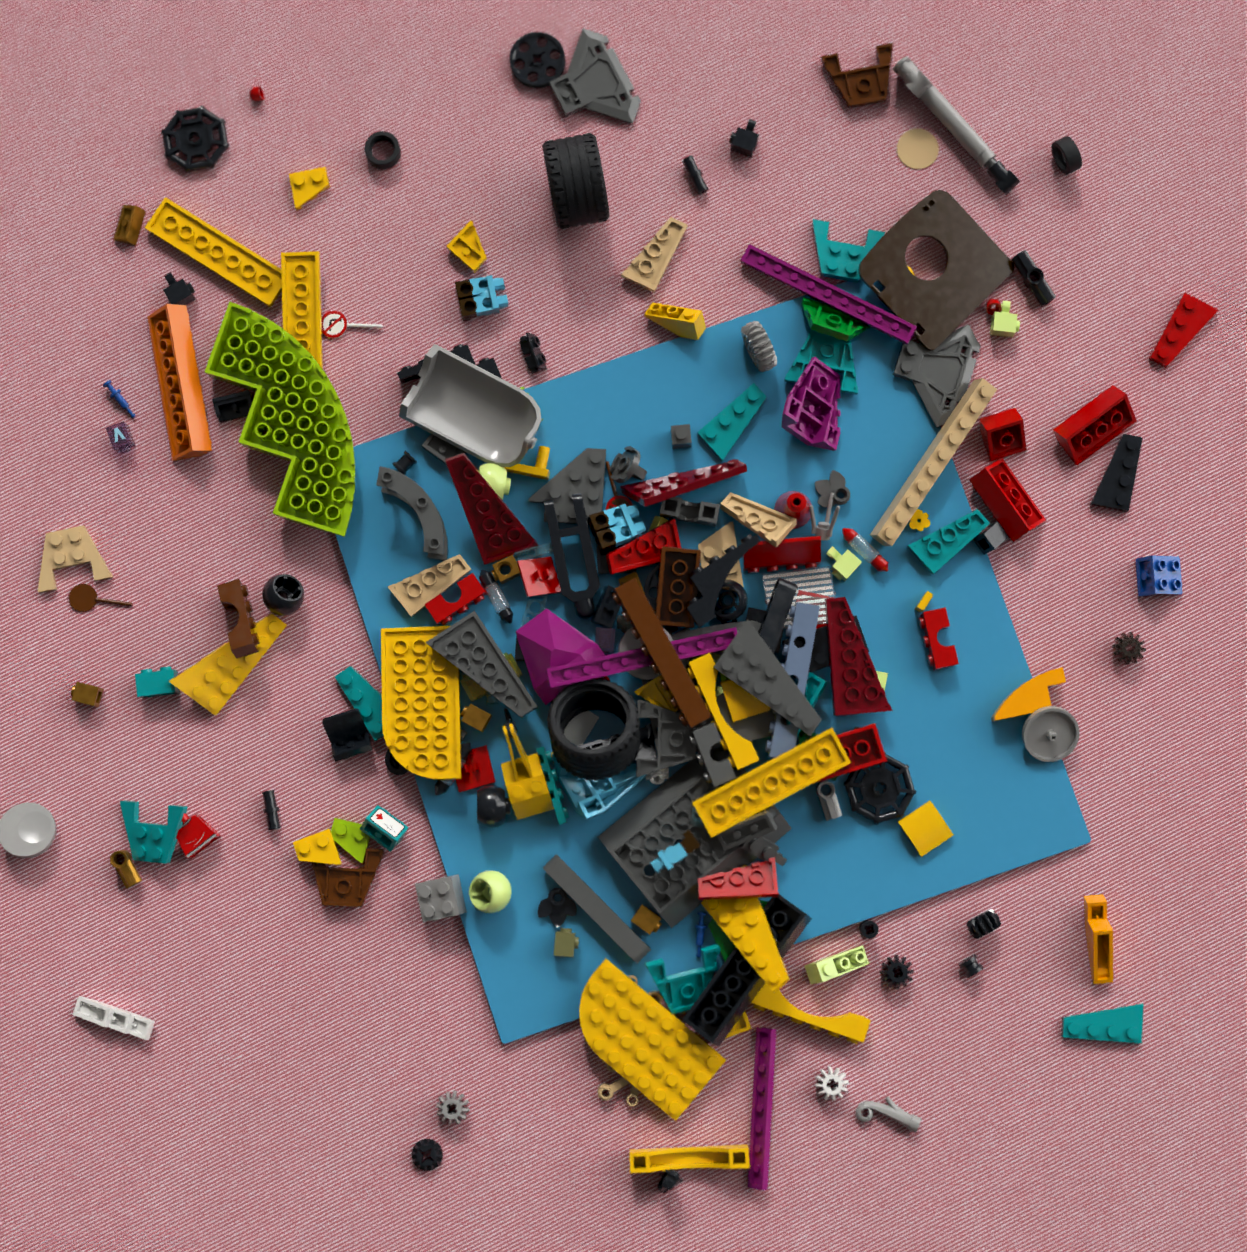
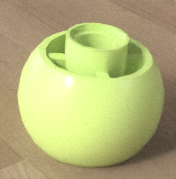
(496, 477)
(490, 891)

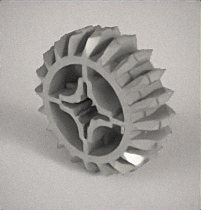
(759, 346)

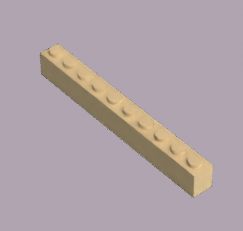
(933, 462)

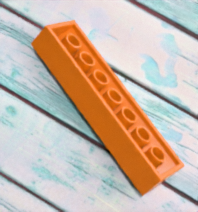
(179, 382)

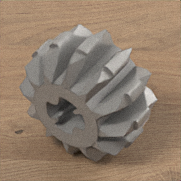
(445, 1107)

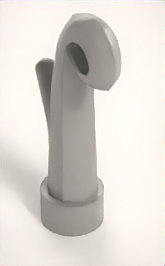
(892, 1111)

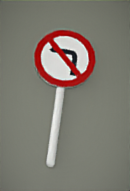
(335, 324)

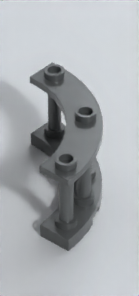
(410, 492)

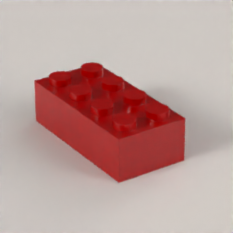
(862, 748)

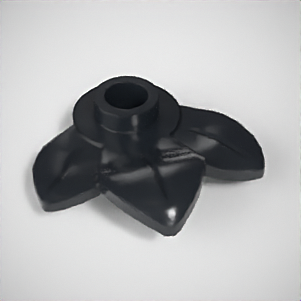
(557, 909)

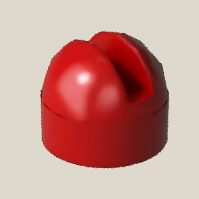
(256, 94)
(990, 311)

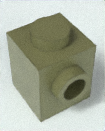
(565, 942)

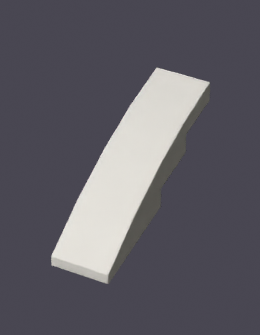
(113, 1017)

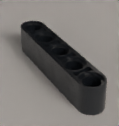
(777, 612)

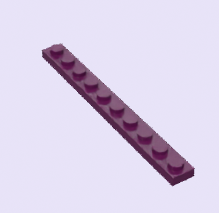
(828, 294)
(635, 658)

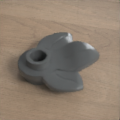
(835, 484)

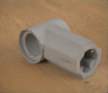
(829, 802)

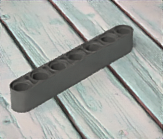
(596, 908)

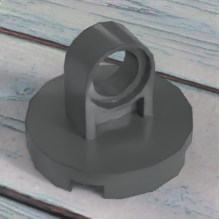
(626, 466)

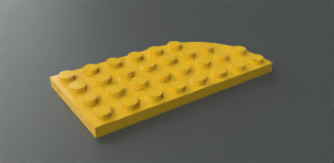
(420, 703)
(645, 1040)

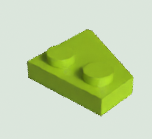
(350, 838)

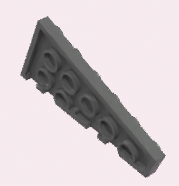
(476, 654)
(759, 672)

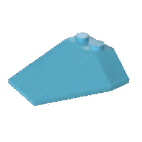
(596, 796)

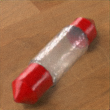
(865, 549)

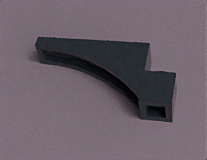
(411, 373)
(711, 578)

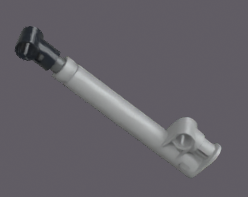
(955, 124)

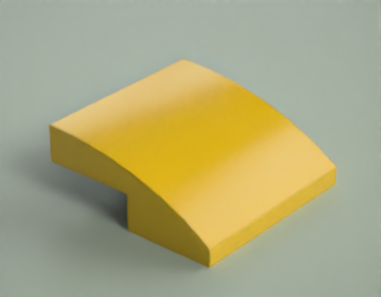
(740, 702)
(925, 828)

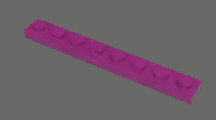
(761, 1108)

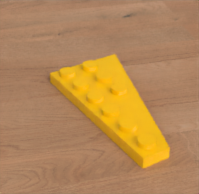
(220, 673)
(750, 932)

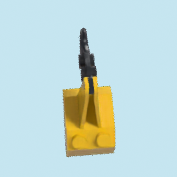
(524, 777)

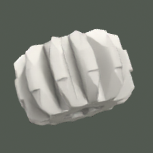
(826, 1088)

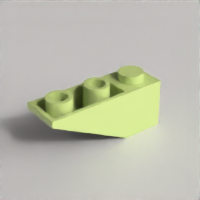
(836, 965)

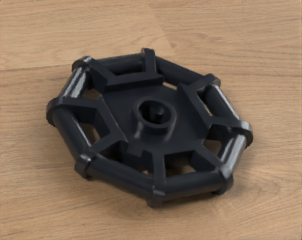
(195, 149)
(889, 794)

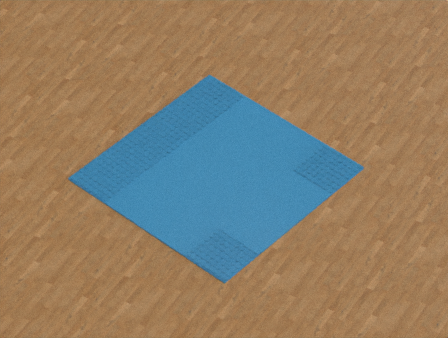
(837, 870)

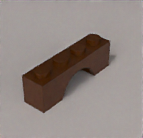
(242, 638)

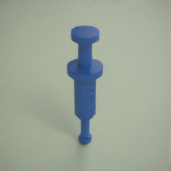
(118, 397)
(700, 932)

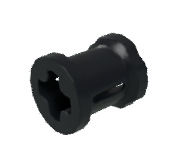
(404, 463)
(874, 927)

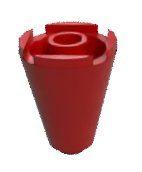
(794, 505)

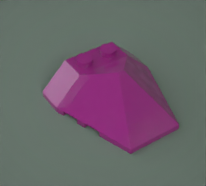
(812, 407)
(551, 643)

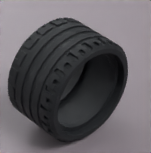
(576, 180)
(586, 696)

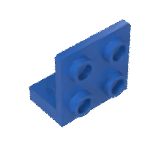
(1158, 575)

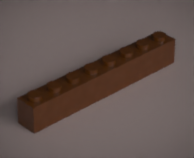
(661, 653)

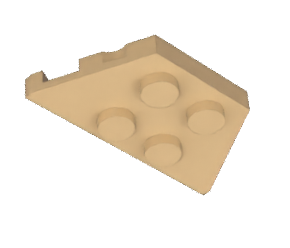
(716, 545)

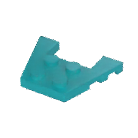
(841, 259)
(833, 353)
(149, 840)
(684, 988)

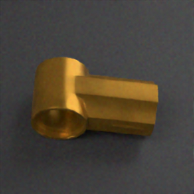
(127, 870)

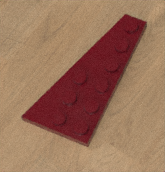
(675, 484)
(490, 519)
(851, 669)

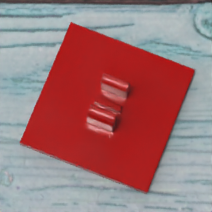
(539, 576)
(477, 770)

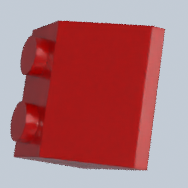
(1003, 434)

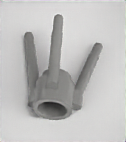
(825, 528)

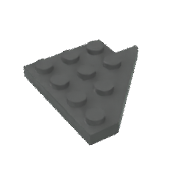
(582, 476)

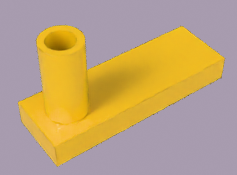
(539, 470)

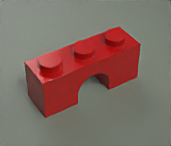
(471, 593)
(940, 655)

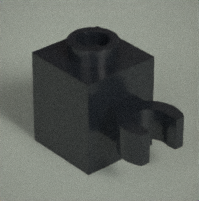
(744, 140)
(179, 291)

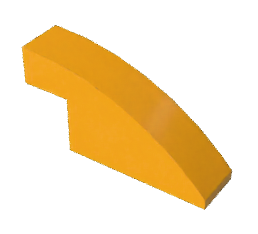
(1030, 695)
(1099, 939)

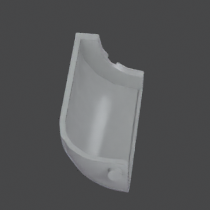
(472, 409)

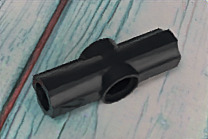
(1026, 268)

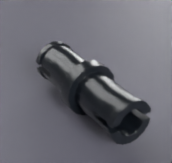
(695, 175)
(271, 810)

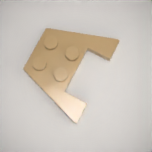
(69, 549)

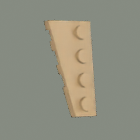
(653, 261)
(763, 521)
(429, 583)

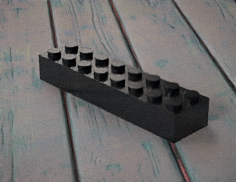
(737, 981)

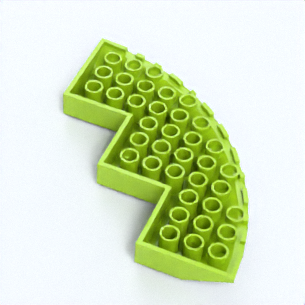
(299, 413)

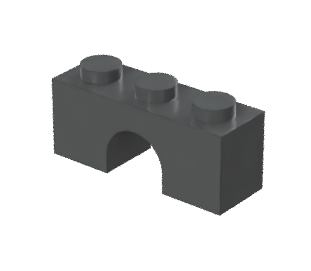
(699, 513)
(703, 739)

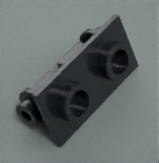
(530, 344)
(669, 1179)

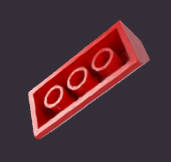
(1095, 424)
(1007, 499)
(788, 554)

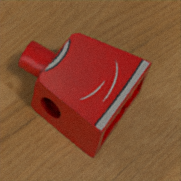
(195, 835)

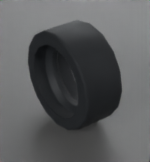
(385, 136)
(1066, 155)

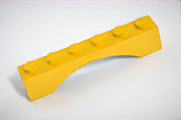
(740, 749)
(848, 1024)
(689, 1157)

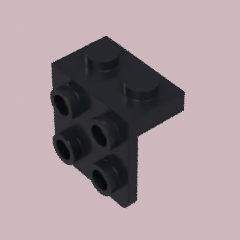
(347, 734)

